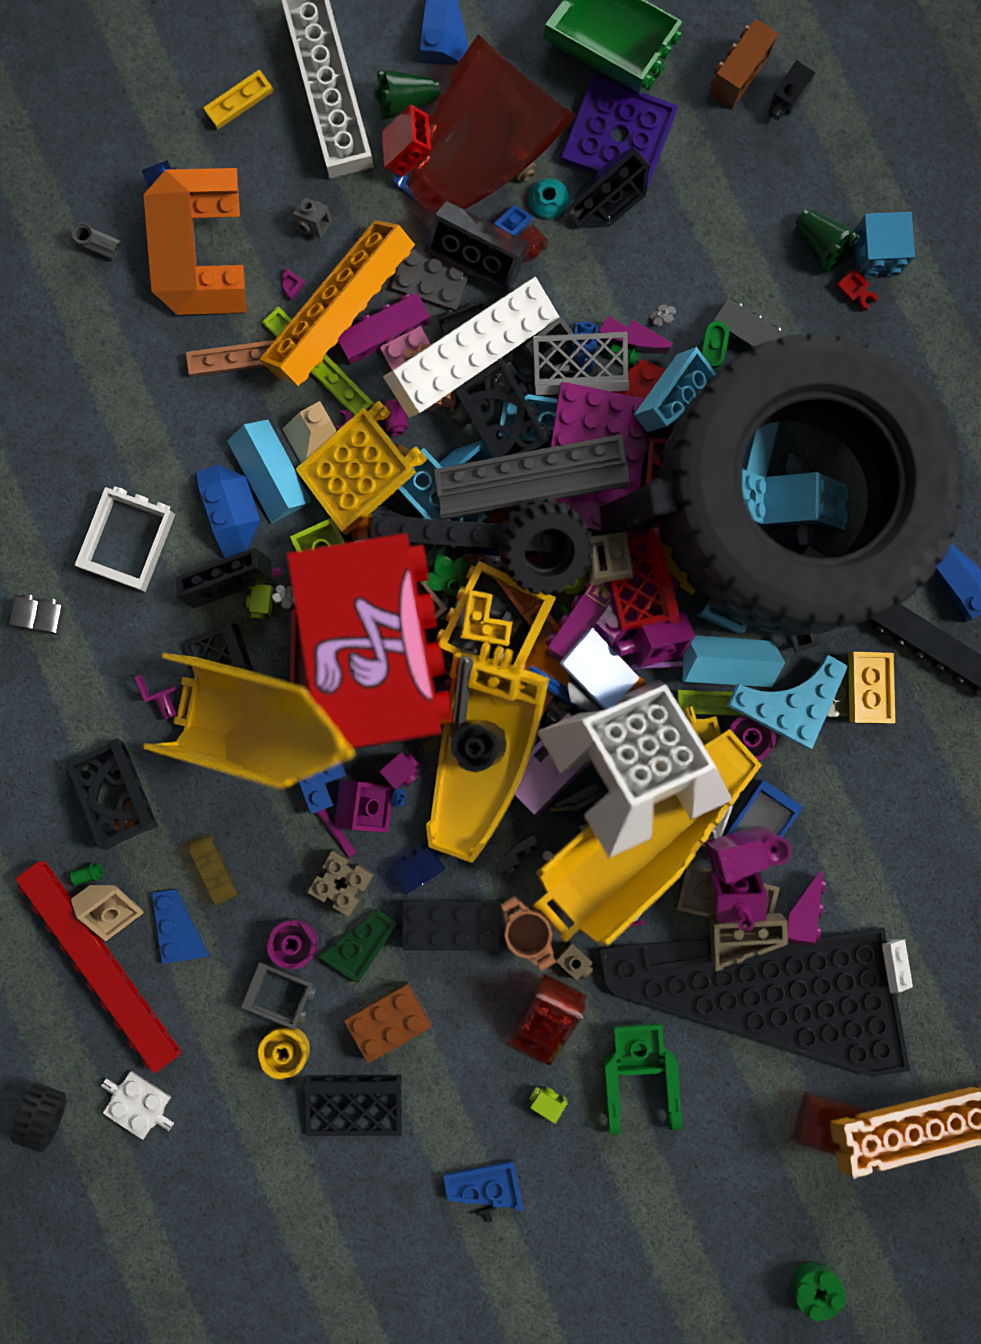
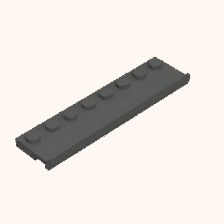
(530, 475)

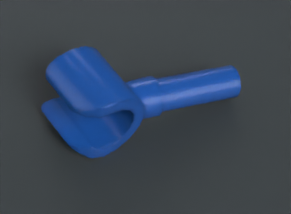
(399, 182)

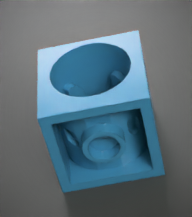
(884, 244)

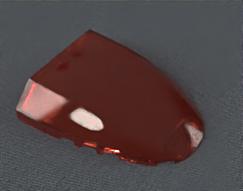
(496, 126)

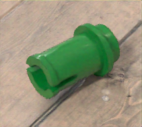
(632, 354)
(86, 874)

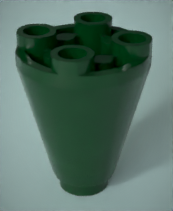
(400, 90)
(826, 238)

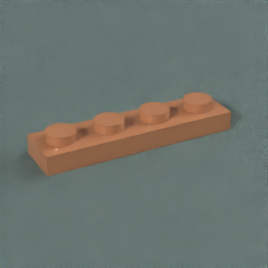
(226, 358)

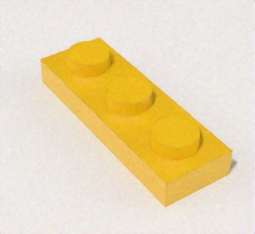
(238, 99)

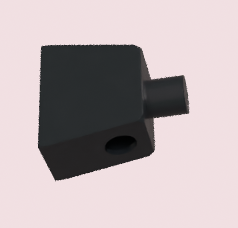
(795, 85)

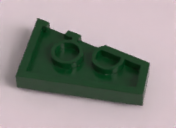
(359, 947)

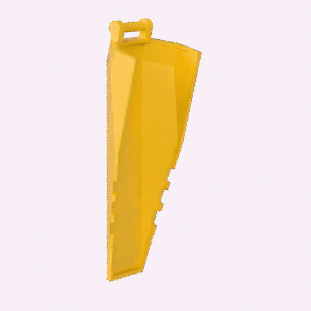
(609, 894)

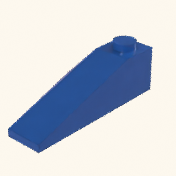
(442, 33)
(961, 582)

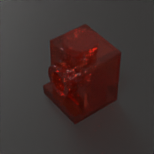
(536, 242)

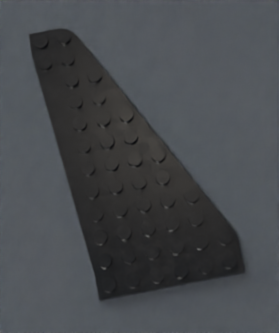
(805, 999)

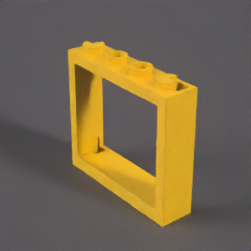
(454, 614)

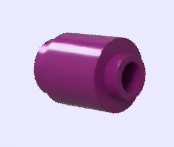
(396, 422)

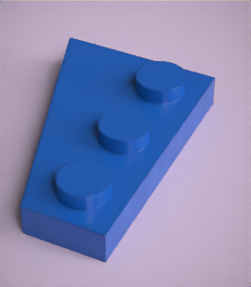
(176, 931)
(486, 1184)

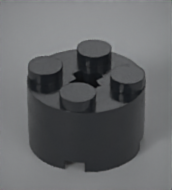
(490, 740)

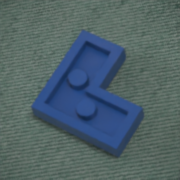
(314, 788)

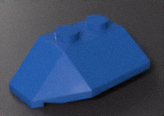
(229, 508)

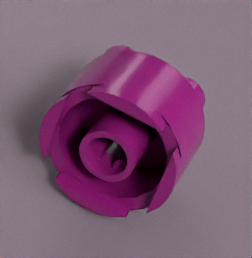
(763, 737)
(291, 957)

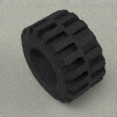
(38, 1117)

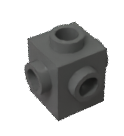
(312, 217)

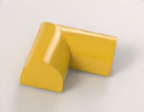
(479, 626)

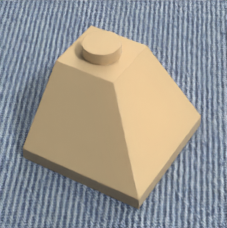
(309, 430)
(105, 909)

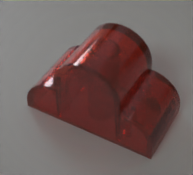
(548, 1019)

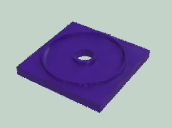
(613, 107)

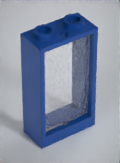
(765, 808)

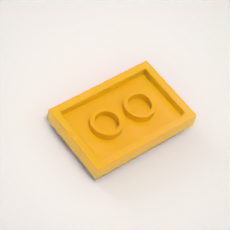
(871, 687)

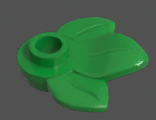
(447, 572)

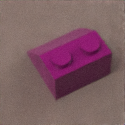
(363, 806)

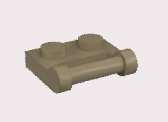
(616, 555)

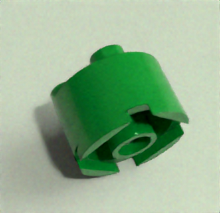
(824, 1303)

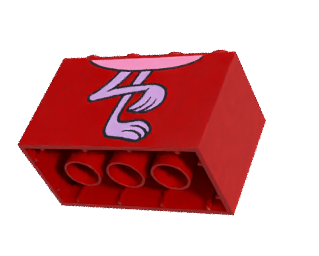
(368, 640)

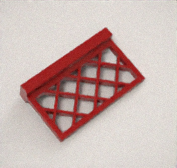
(662, 582)

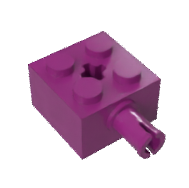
(658, 642)
(739, 900)

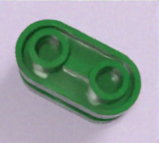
(715, 344)

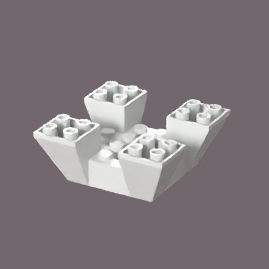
(634, 785)

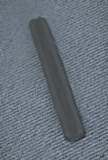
(461, 694)

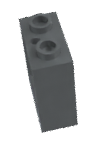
(255, 987)

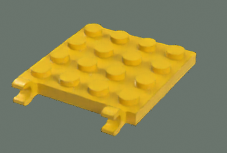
(358, 468)

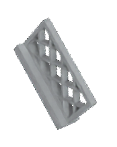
(608, 382)

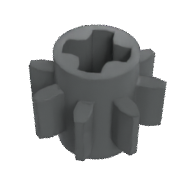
(557, 710)

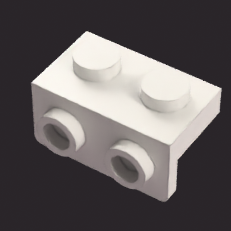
(897, 965)

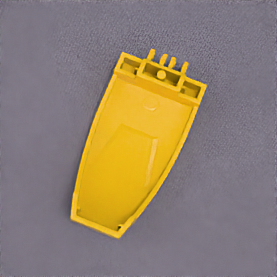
(473, 803)

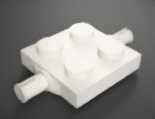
(137, 1105)

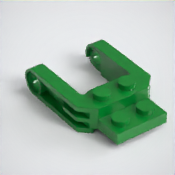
(641, 1051)

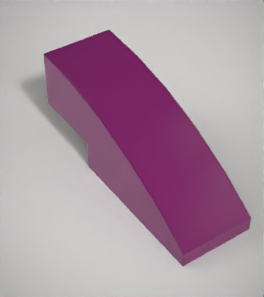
(638, 337)

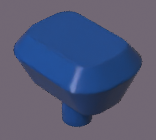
(398, 797)

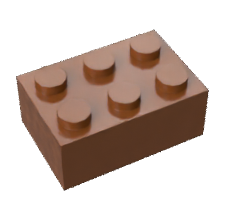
(743, 63)
(388, 1022)

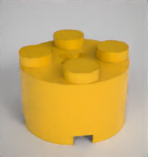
(271, 1048)

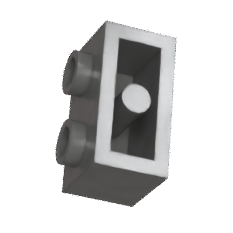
(558, 327)

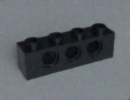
(224, 578)

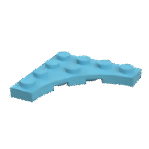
(796, 711)

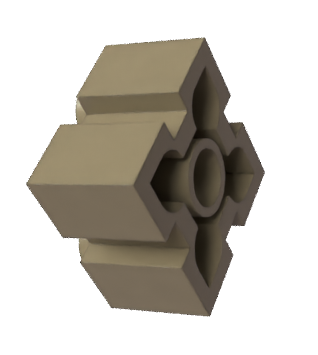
(326, 886)

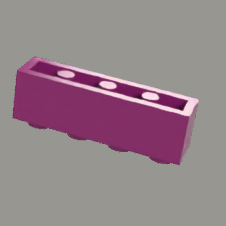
(383, 327)

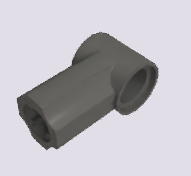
(97, 241)

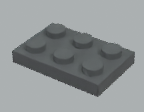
(431, 279)

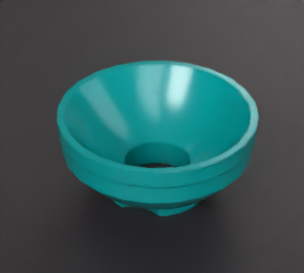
(545, 208)

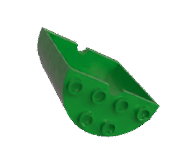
(616, 37)

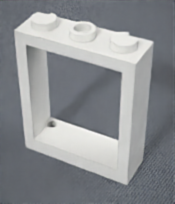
(96, 528)

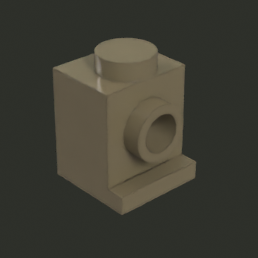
(571, 953)

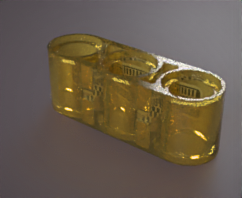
(212, 870)

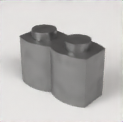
(37, 615)

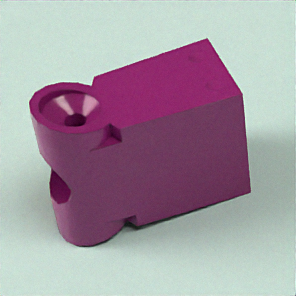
(746, 853)

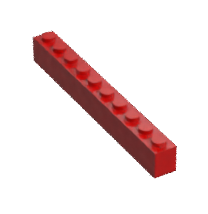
(99, 967)

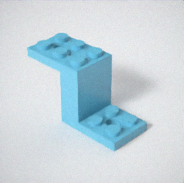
(795, 500)

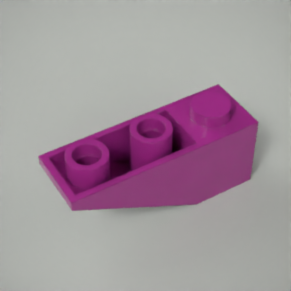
(804, 915)

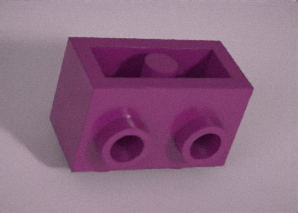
(401, 771)

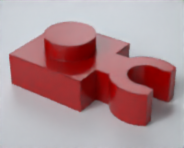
(854, 287)

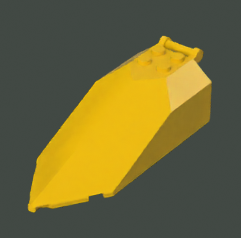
(251, 726)

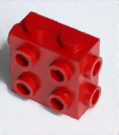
(406, 140)

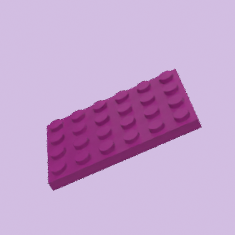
(593, 414)

